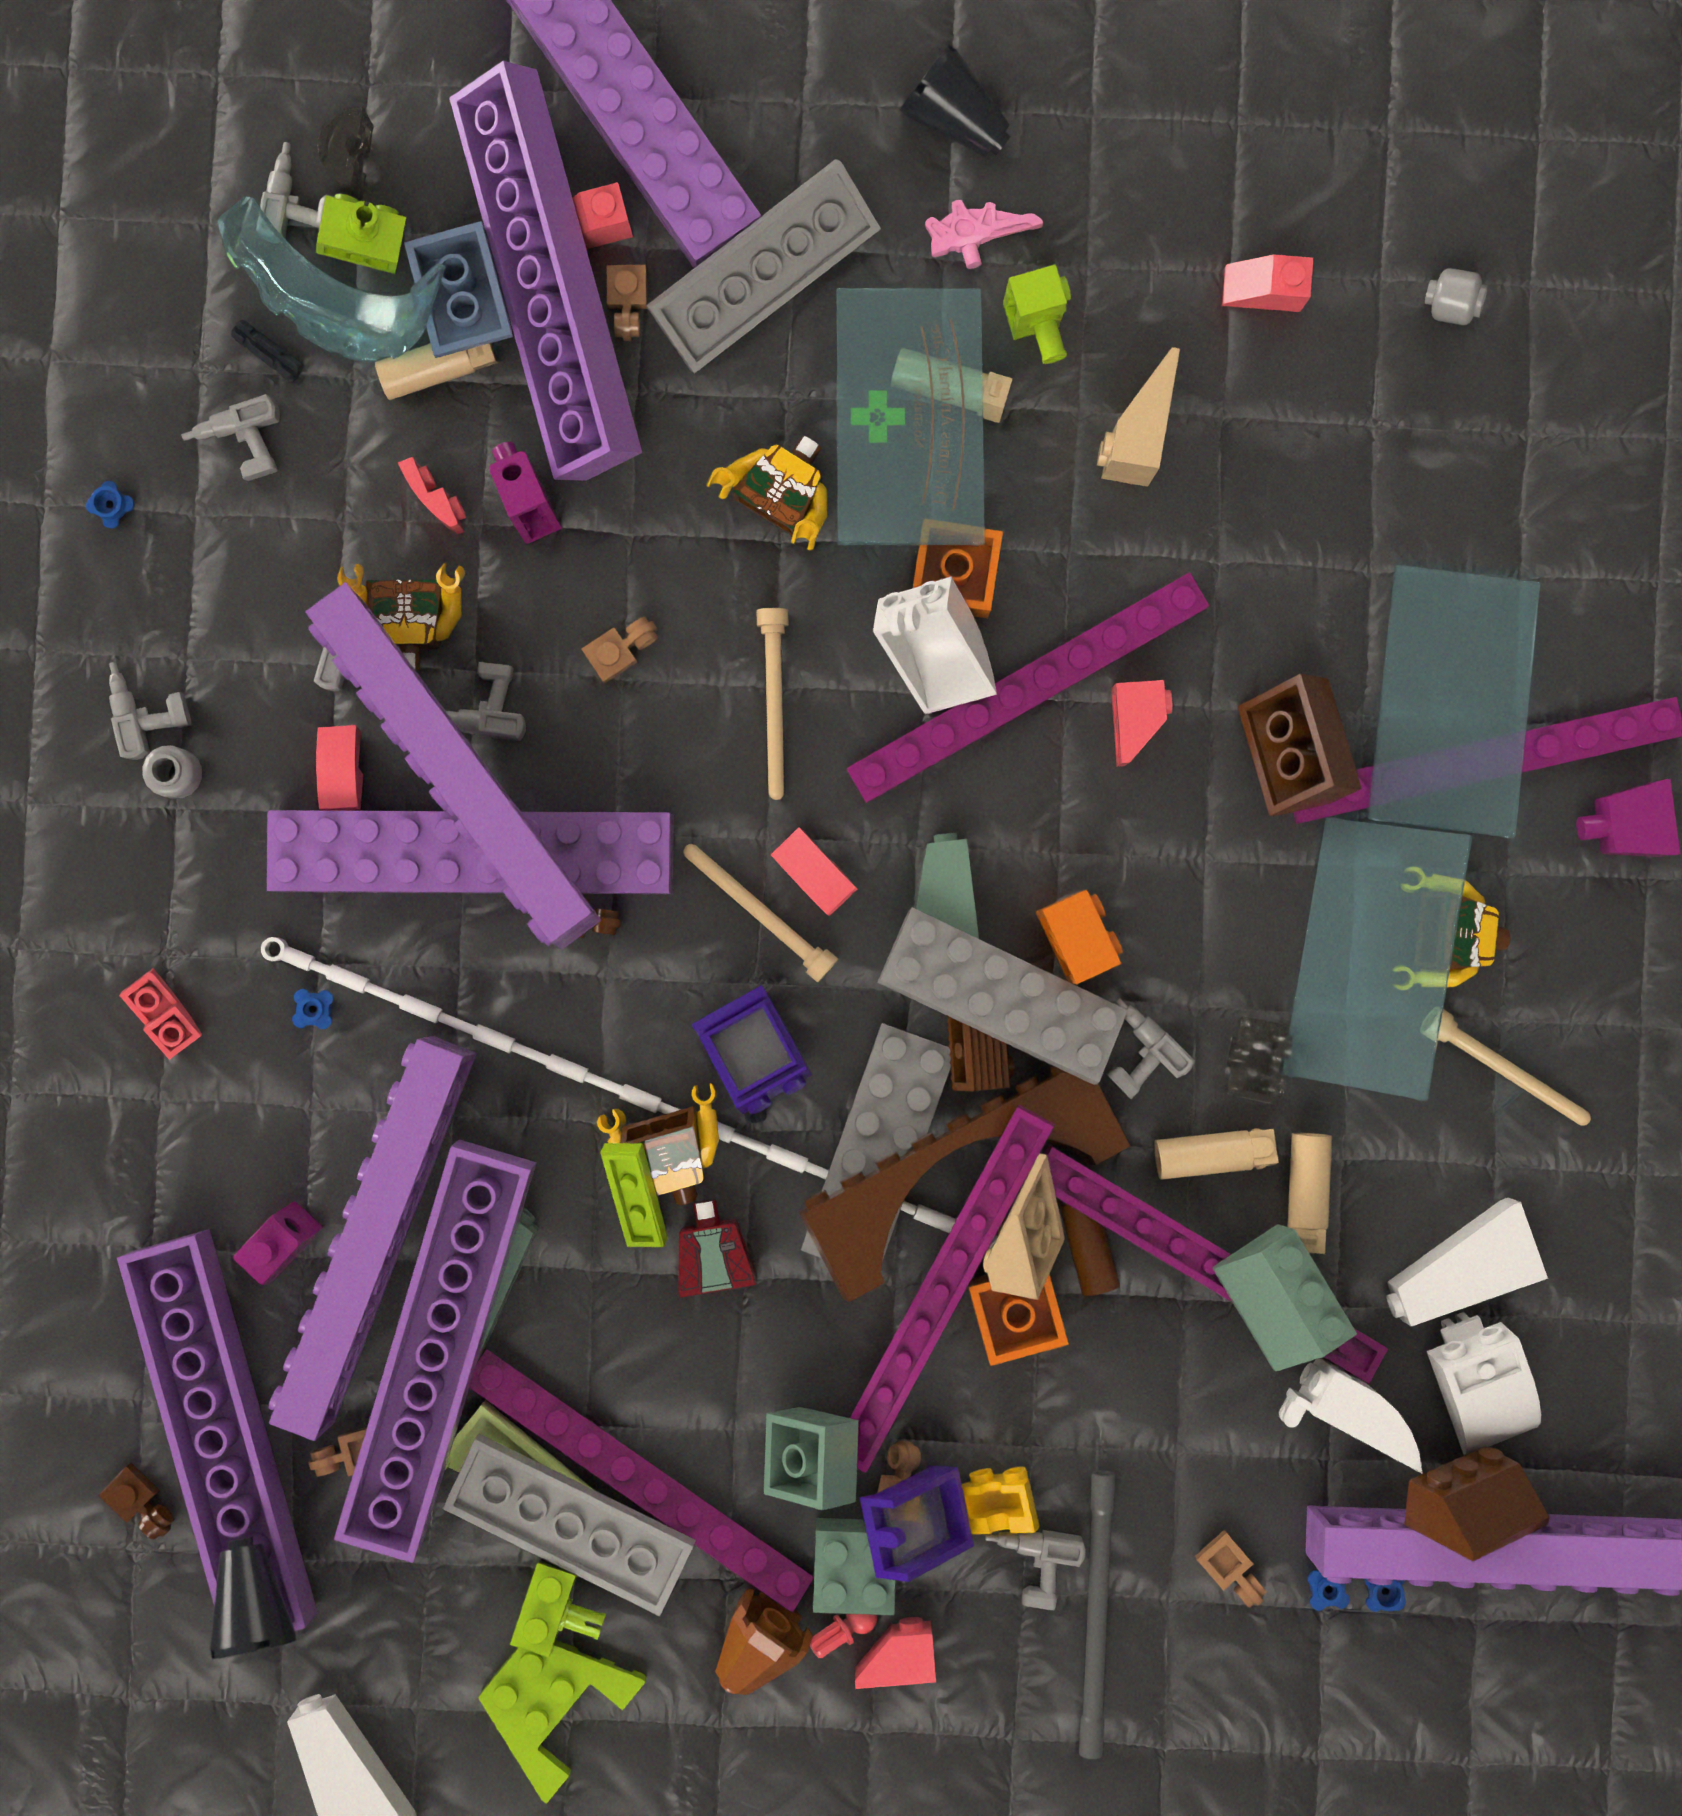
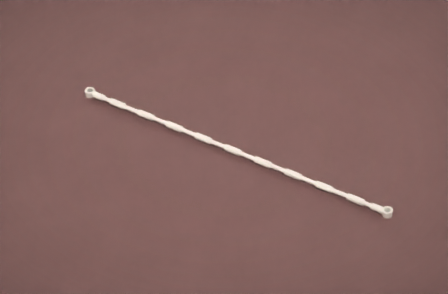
(566, 1068)

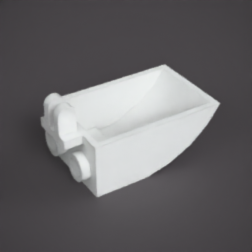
(935, 645)
(1484, 1382)
(1351, 1407)

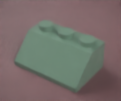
(1284, 1299)

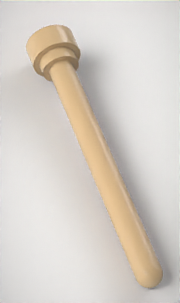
(772, 626)
(815, 960)
(1450, 1032)

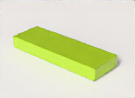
(634, 1194)

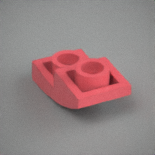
(439, 502)
(337, 768)
(814, 871)
(162, 1013)

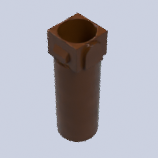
(1089, 1252)

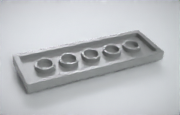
(764, 266)
(1003, 996)
(889, 1108)
(569, 1524)

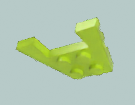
(536, 1692)

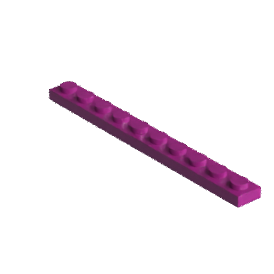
(1028, 687)
(1555, 746)
(1175, 1244)
(948, 1279)
(639, 1481)

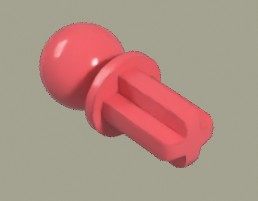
(841, 1631)

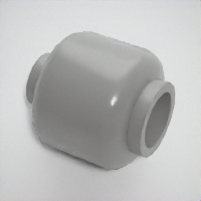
(1456, 296)
(172, 772)

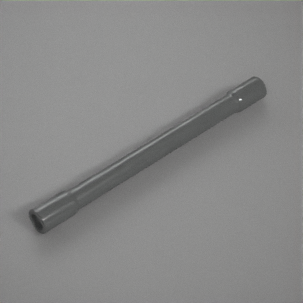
(1092, 1719)

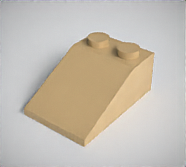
(1136, 443)
(1027, 1238)

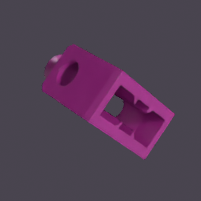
(522, 493)
(1634, 822)
(277, 1245)

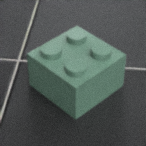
(811, 1458)
(846, 1572)

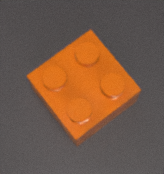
(970, 567)
(1079, 936)
(1016, 1324)

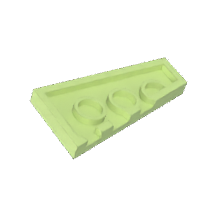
(497, 1427)

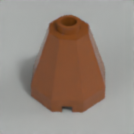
(760, 1644)

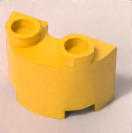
(1000, 1501)

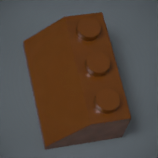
(1299, 745)
(1475, 1504)

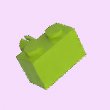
(360, 233)
(1036, 306)
(550, 1609)

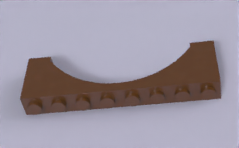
(856, 1220)

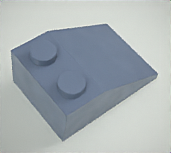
(470, 297)

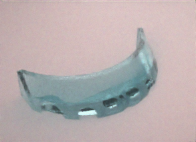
(324, 309)

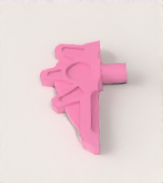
(969, 228)

